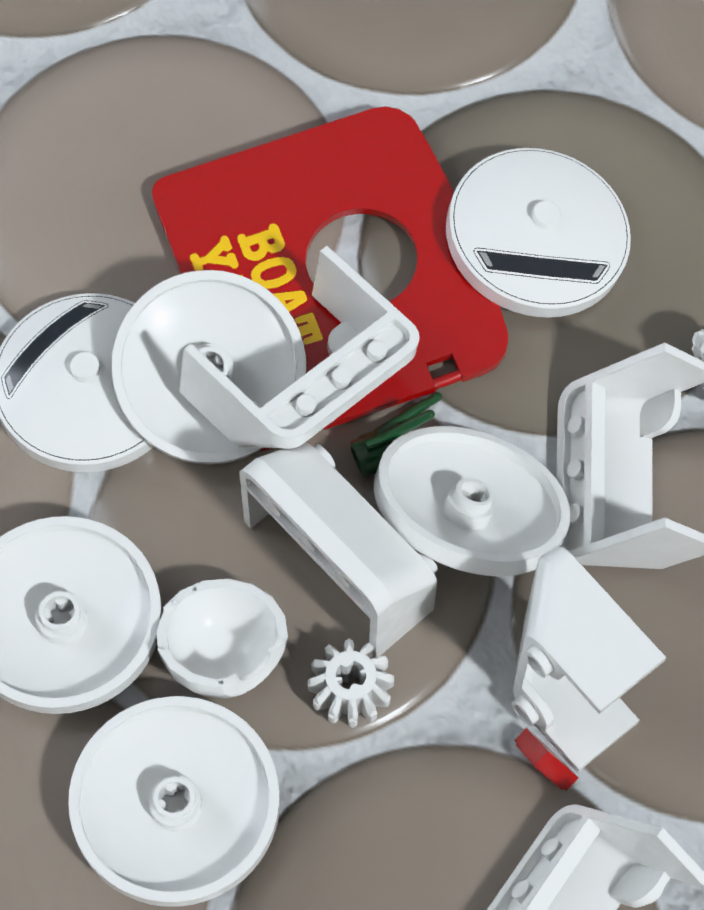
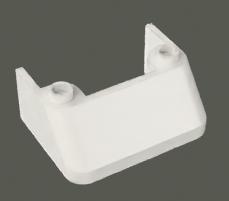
(363, 354)
(607, 460)
(343, 537)
(578, 660)
(595, 864)

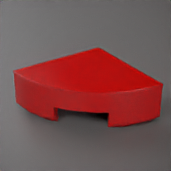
(545, 760)

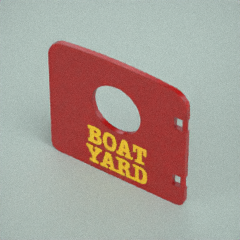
(269, 202)

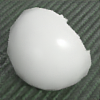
(221, 637)

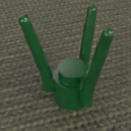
(369, 447)

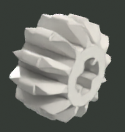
(360, 697)

